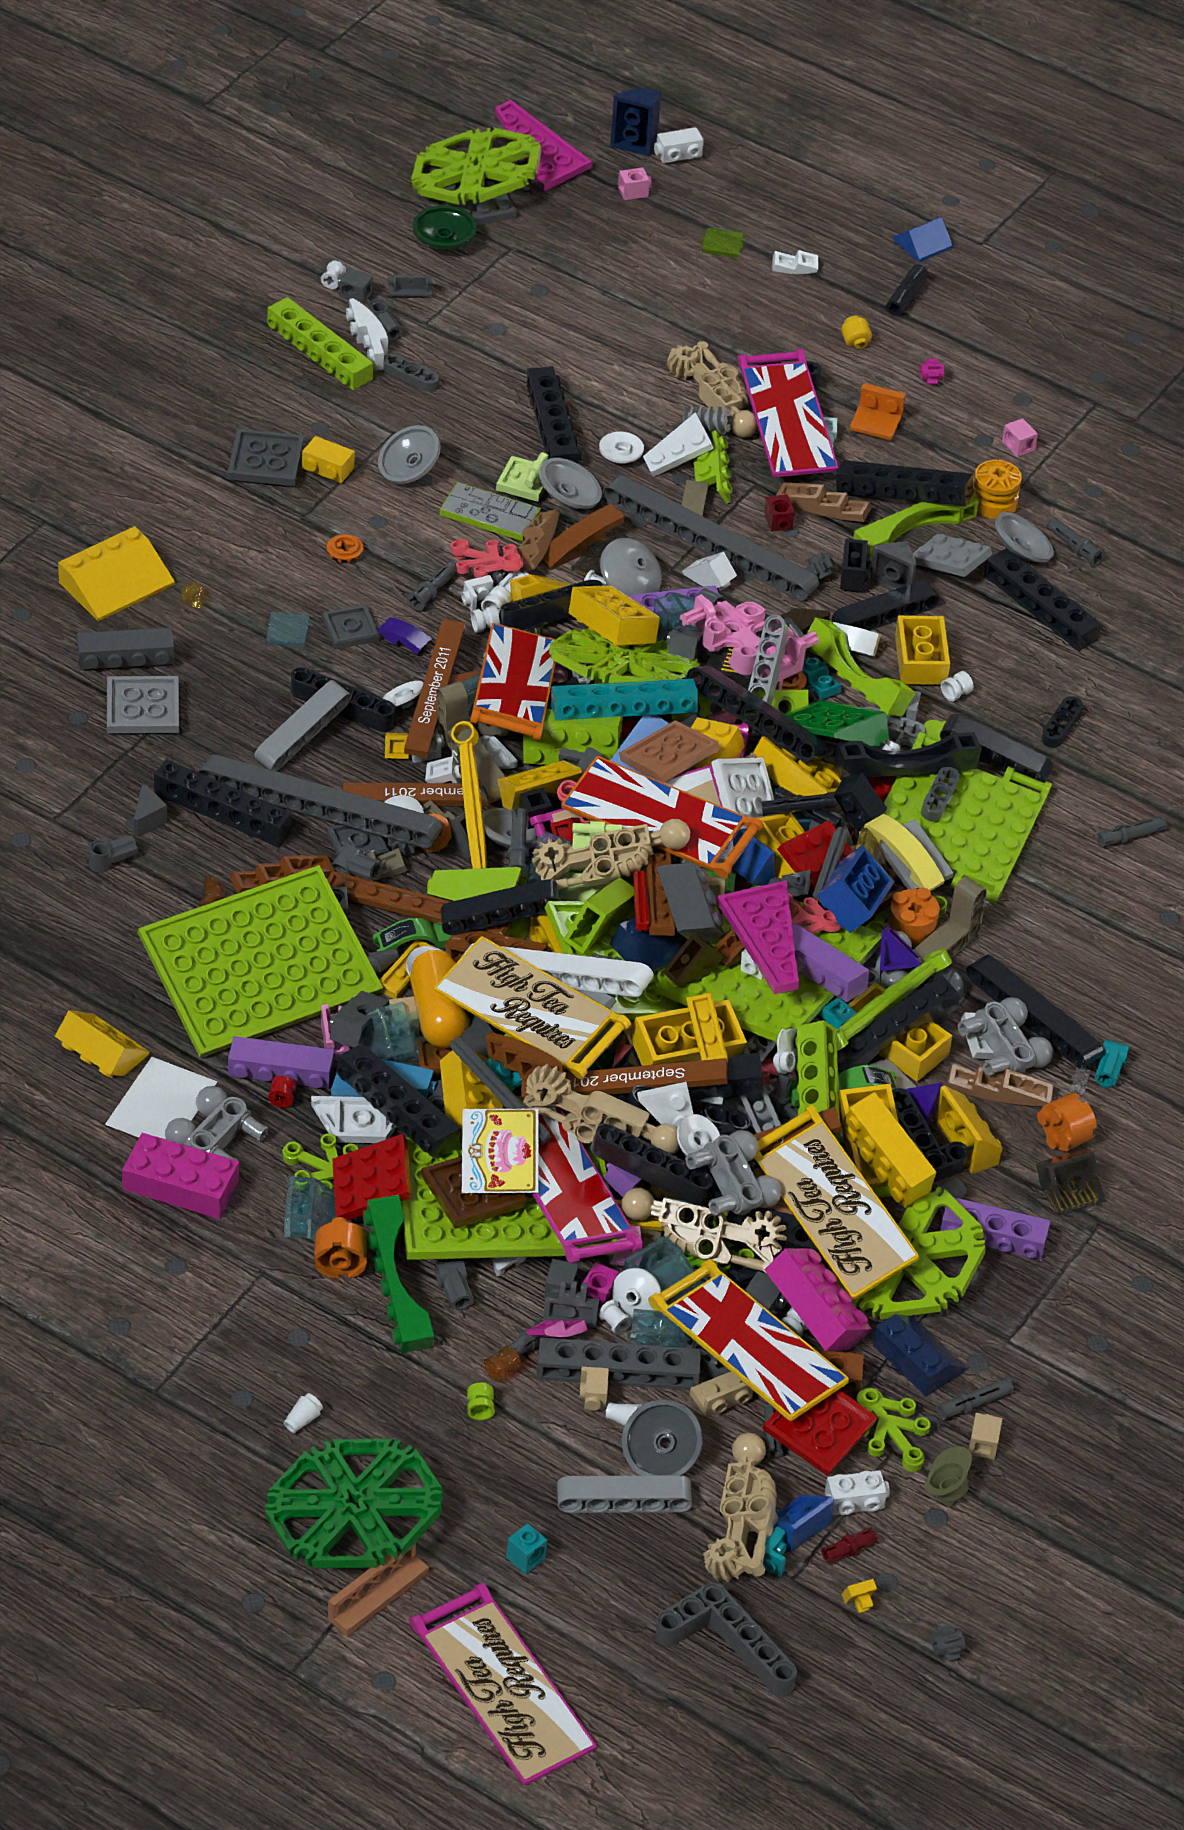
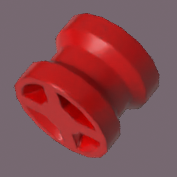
(282, 1091)

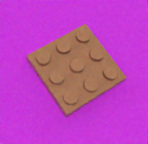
(669, 751)

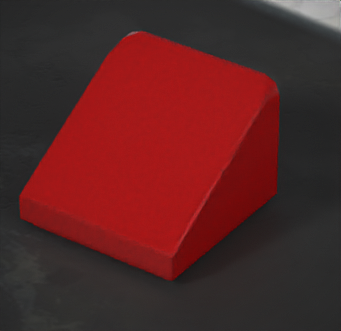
(564, 828)

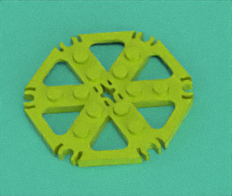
(476, 166)
(612, 661)
(929, 1246)

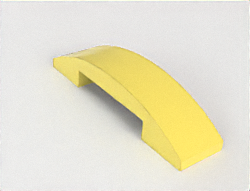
(908, 849)

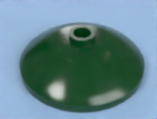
(444, 227)

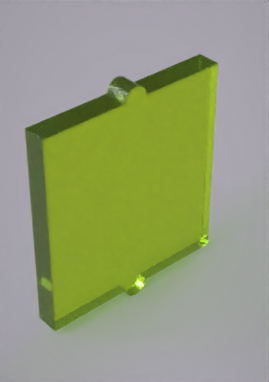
(722, 242)

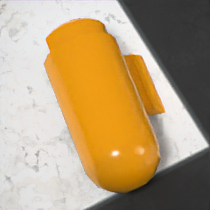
(438, 1017)

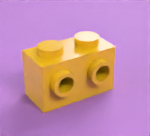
(328, 459)

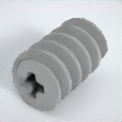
(711, 420)

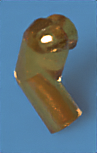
(212, 891)

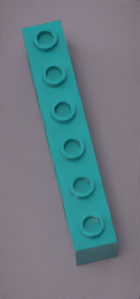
(624, 699)

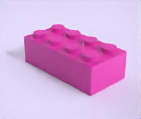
(180, 1175)
(818, 1299)

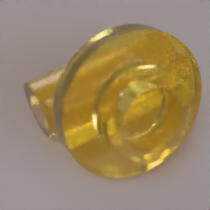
(193, 594)

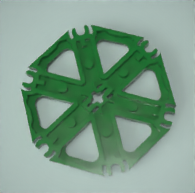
(370, 1493)

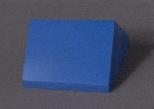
(925, 240)
(755, 862)
(804, 1518)

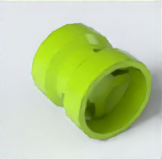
(480, 1401)

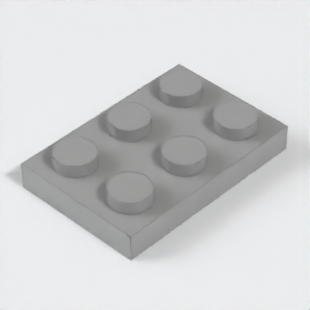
(951, 555)

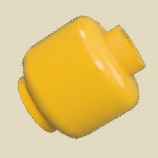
(856, 332)

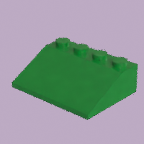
(843, 722)

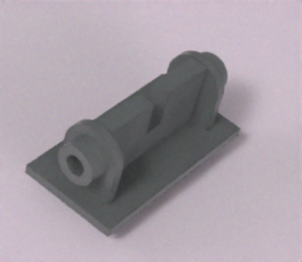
(401, 286)
(798, 882)

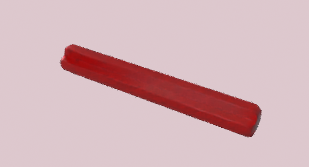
(641, 900)

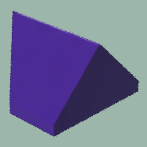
(896, 952)
(926, 1099)

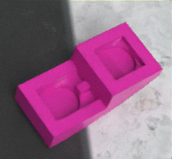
(557, 1328)

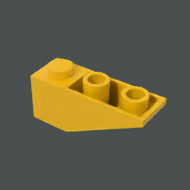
(533, 585)

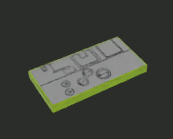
(488, 511)

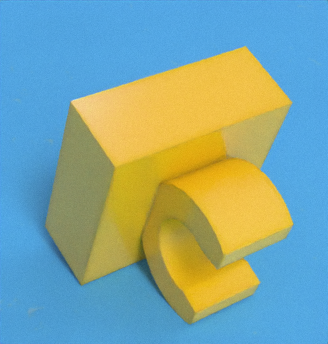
(395, 745)
(861, 1594)

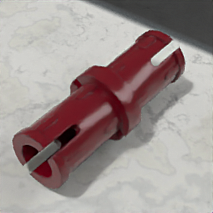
(849, 1545)

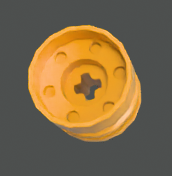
(996, 488)

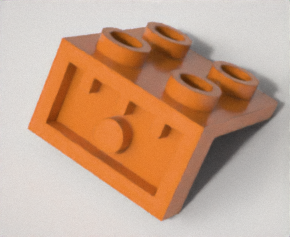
(878, 411)

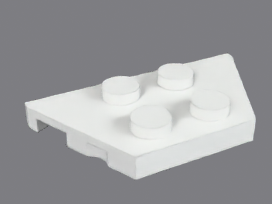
(352, 1119)

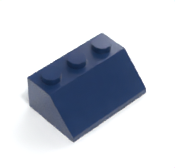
(635, 120)
(640, 947)
(916, 1353)

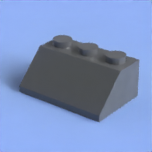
(691, 900)

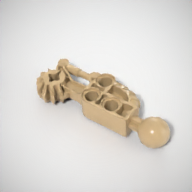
(716, 386)
(619, 859)
(592, 1110)
(690, 1236)
(747, 1506)

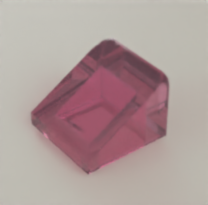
(722, 716)

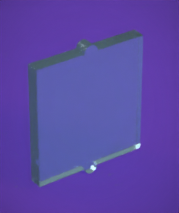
(287, 629)

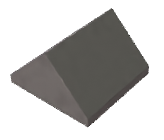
(893, 565)

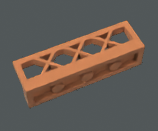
(375, 1590)

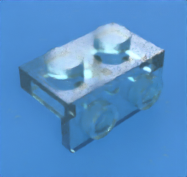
(655, 1329)

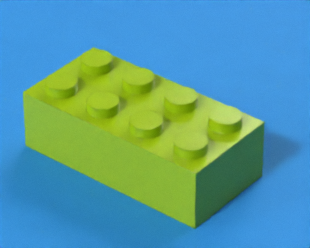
(573, 734)

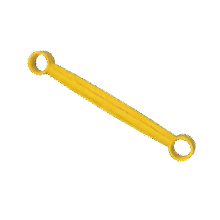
(471, 795)

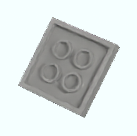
(142, 704)

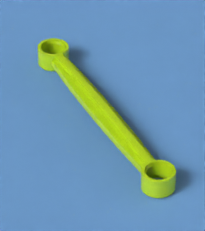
(892, 995)

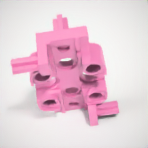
(746, 620)

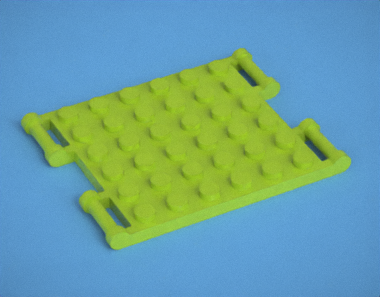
(982, 823)

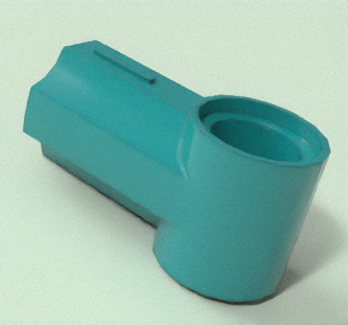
(1110, 1063)

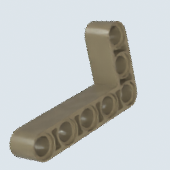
(453, 708)
(961, 926)

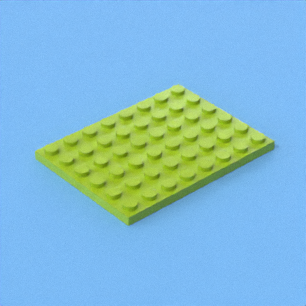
(259, 960)
(753, 999)
(512, 1234)

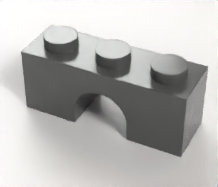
(351, 1024)

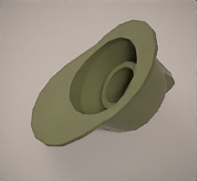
(949, 1475)

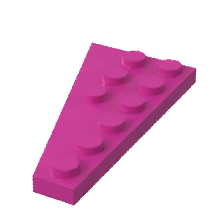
(558, 158)
(765, 929)

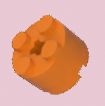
(914, 914)
(1067, 1122)
(340, 1249)

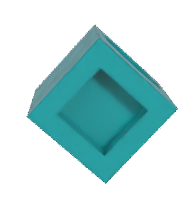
(526, 1548)

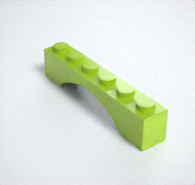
(918, 515)
(889, 694)

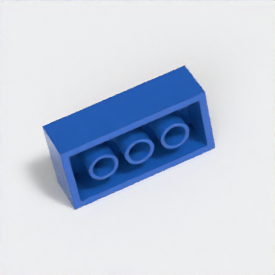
(855, 889)

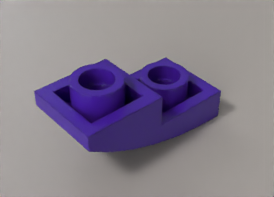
(398, 630)

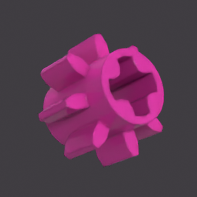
(931, 371)

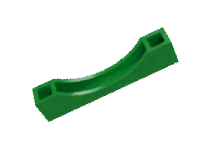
(411, 1322)

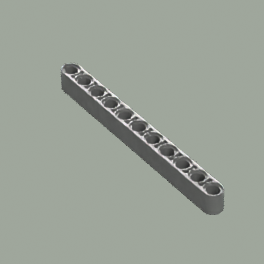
(711, 537)
(325, 801)

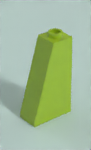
(466, 883)
(600, 914)

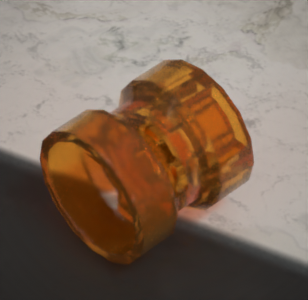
(502, 1363)

